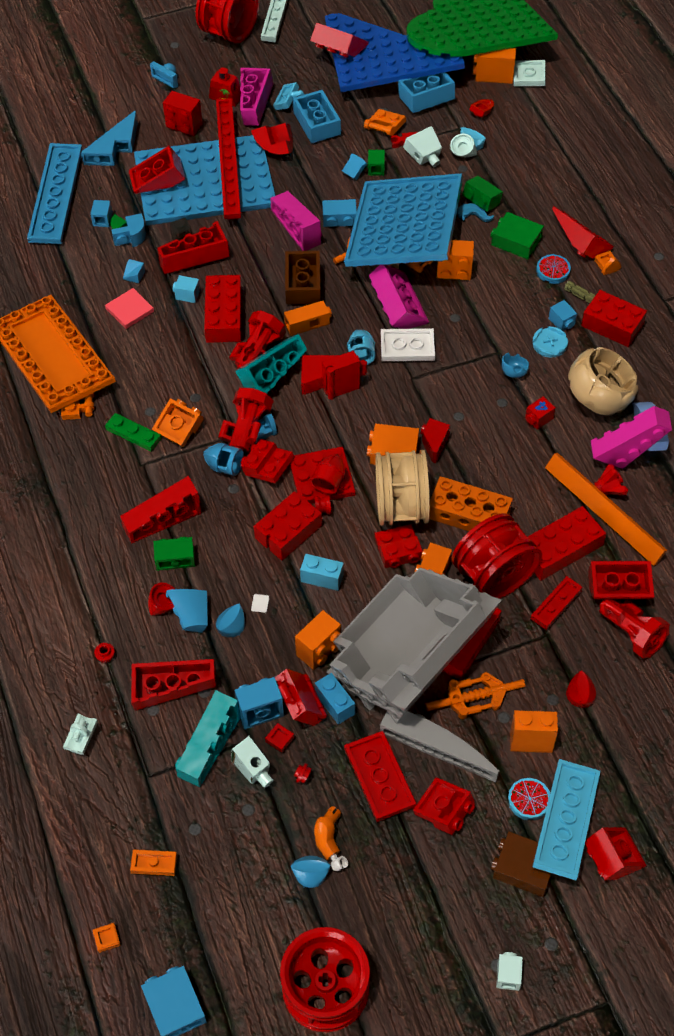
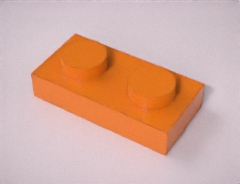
(153, 862)

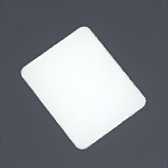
(260, 603)

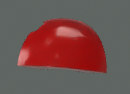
(275, 139)

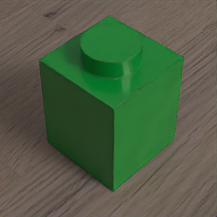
(376, 162)

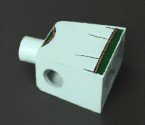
(247, 757)

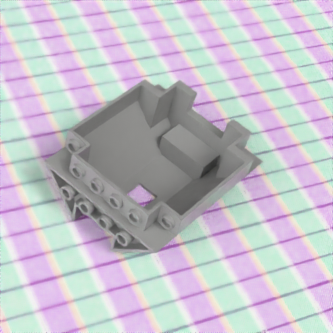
(408, 638)

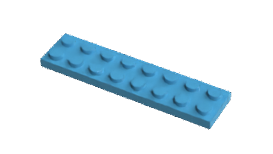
(55, 193)

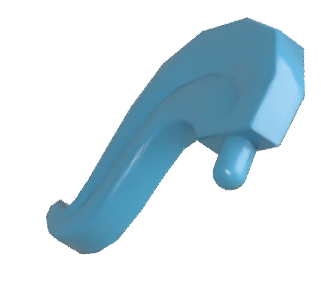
(469, 209)

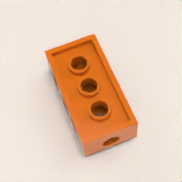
(464, 504)

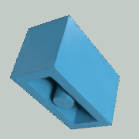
(339, 212)
(335, 698)

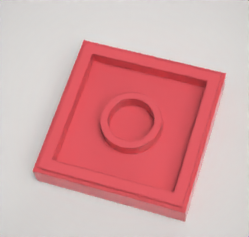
(129, 308)

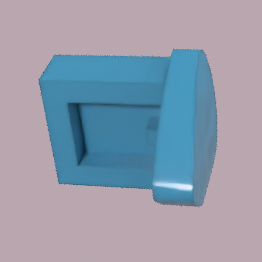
(354, 166)
(267, 427)

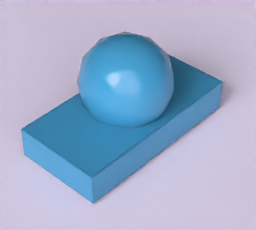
(165, 73)

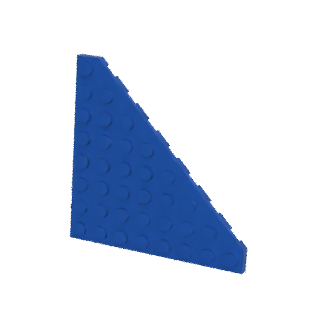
(385, 58)

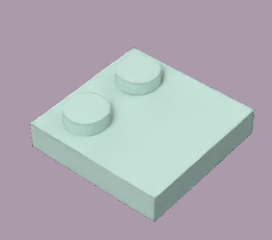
(529, 73)

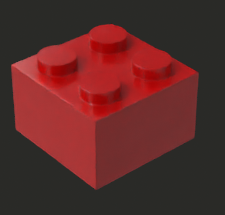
(182, 113)

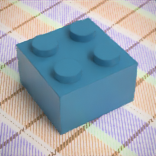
(259, 702)

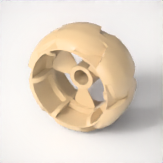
(611, 388)

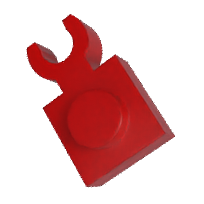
(399, 141)

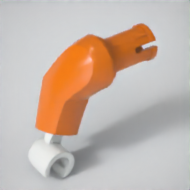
(325, 841)

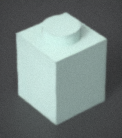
(509, 971)

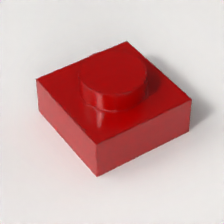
(279, 737)

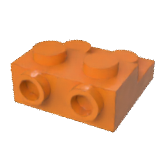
(178, 422)

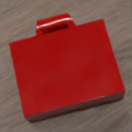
(342, 374)
(300, 697)

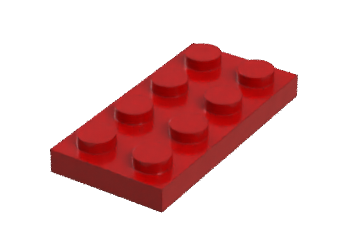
(379, 776)

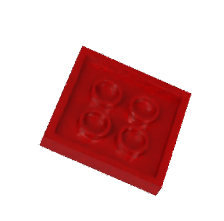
(303, 468)

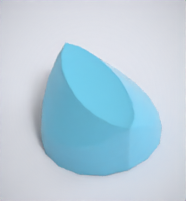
(478, 138)

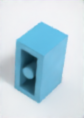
(321, 572)

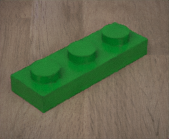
(133, 432)

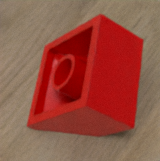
(614, 853)

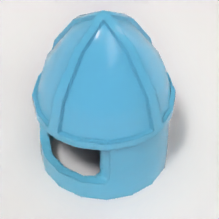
(363, 345)

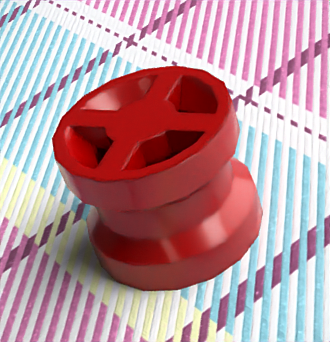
(323, 504)

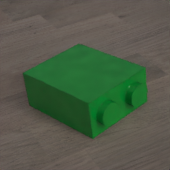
(517, 235)

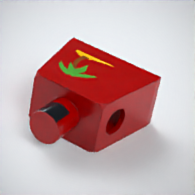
(225, 86)

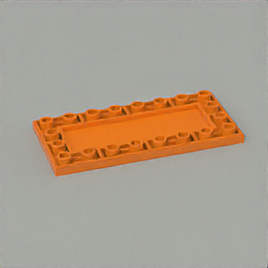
(52, 354)

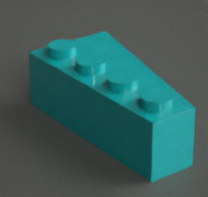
(272, 365)
(208, 738)

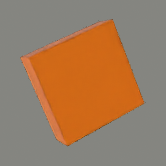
(106, 937)

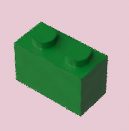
(482, 193)
(174, 553)

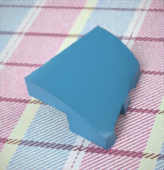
(190, 607)

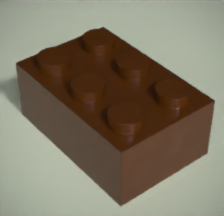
(302, 277)

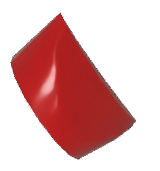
(157, 600)
(581, 690)

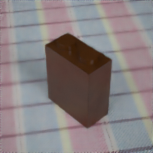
(516, 864)

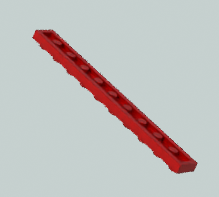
(228, 159)

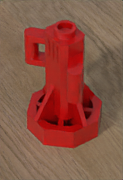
(263, 330)
(250, 406)
(645, 632)

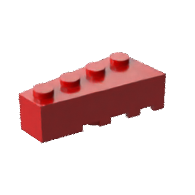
(194, 249)
(162, 510)
(170, 680)

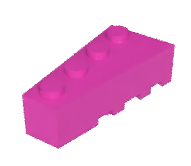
(255, 91)
(297, 220)
(632, 437)

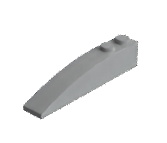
(438, 742)

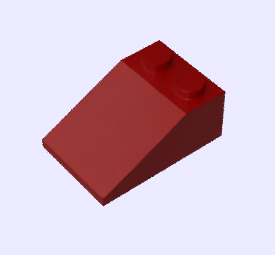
(157, 172)

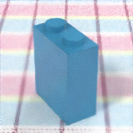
(173, 1002)

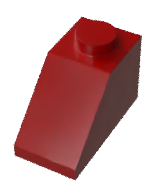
(435, 437)

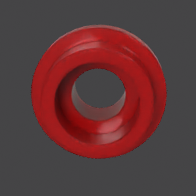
(104, 657)
(302, 773)

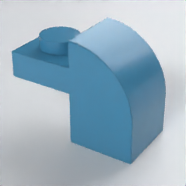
(132, 233)

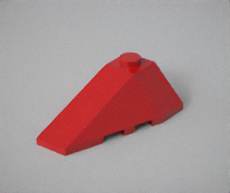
(582, 237)

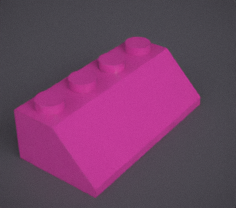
(398, 297)

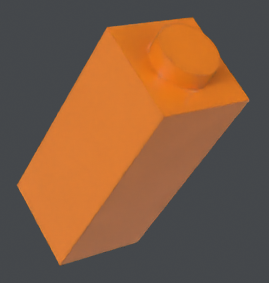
(307, 318)

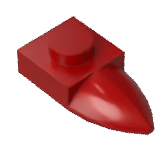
(482, 107)

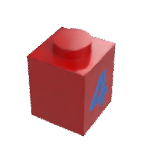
(540, 413)

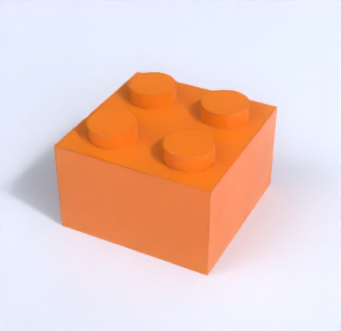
(459, 261)
(316, 640)

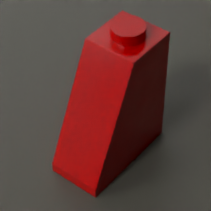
(312, 372)

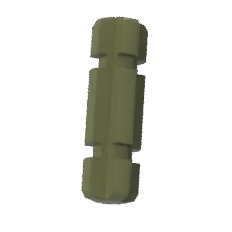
(579, 291)

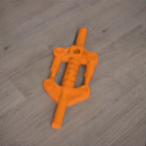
(457, 701)

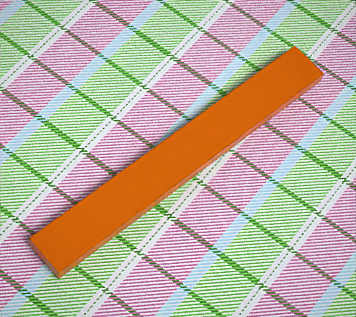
(606, 509)

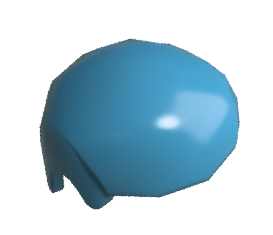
(514, 365)

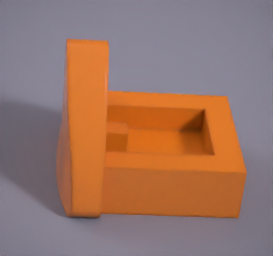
(607, 263)

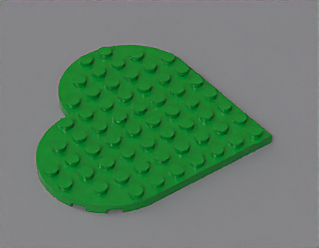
(477, 27)

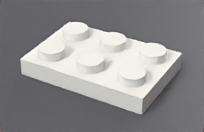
(407, 345)

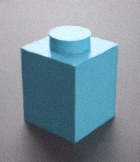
(186, 289)

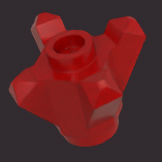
(611, 482)

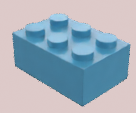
(426, 91)
(317, 116)

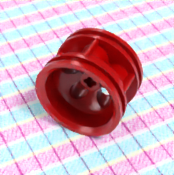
(227, 18)
(497, 556)
(339, 949)

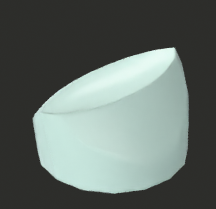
(463, 146)

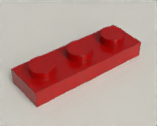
(556, 603)

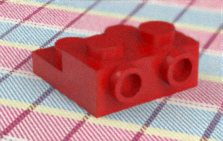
(266, 461)
(398, 546)
(445, 805)

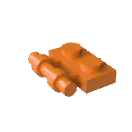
(74, 410)

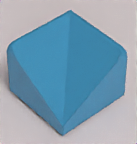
(134, 271)

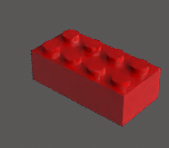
(223, 308)
(567, 541)

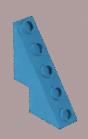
(117, 139)

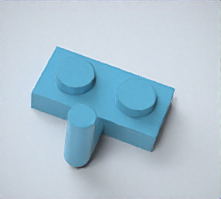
(286, 96)

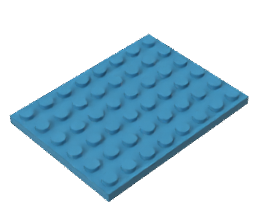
(202, 189)
(404, 220)

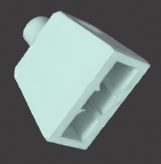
(424, 147)

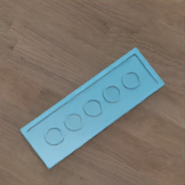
(566, 819)

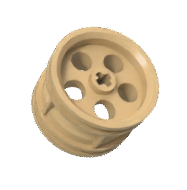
(402, 487)

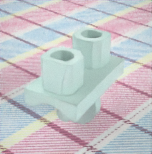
(80, 734)

